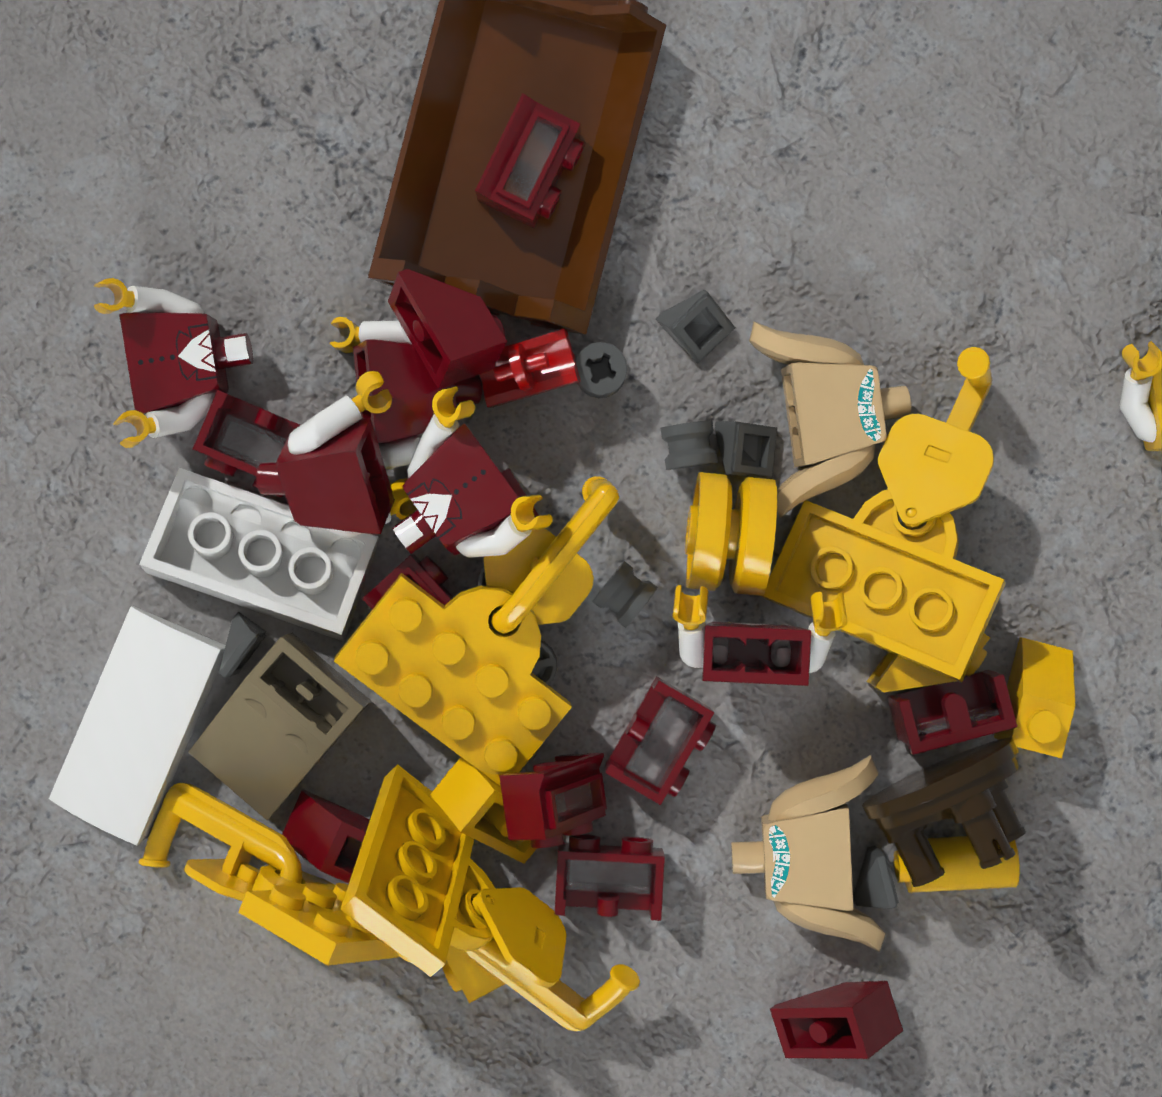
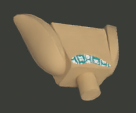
(831, 410)
(809, 855)

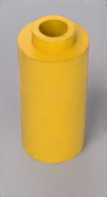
(962, 868)

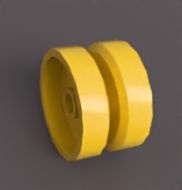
(736, 534)

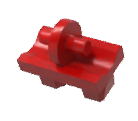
(531, 369)

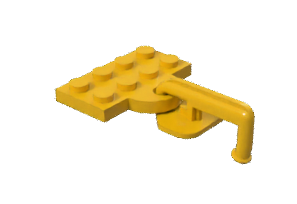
(897, 581)
(459, 673)
(427, 893)
(278, 895)

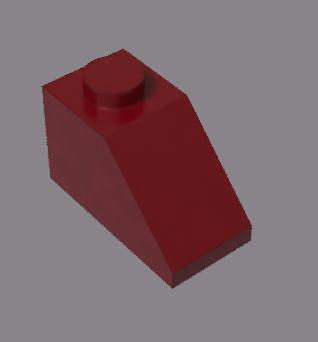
(447, 327)
(838, 1021)

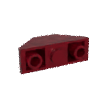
(326, 834)

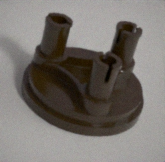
(960, 788)

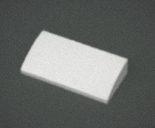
(257, 555)
(137, 725)

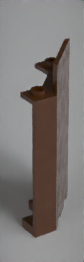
(481, 55)

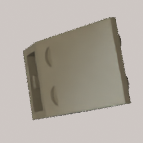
(278, 725)

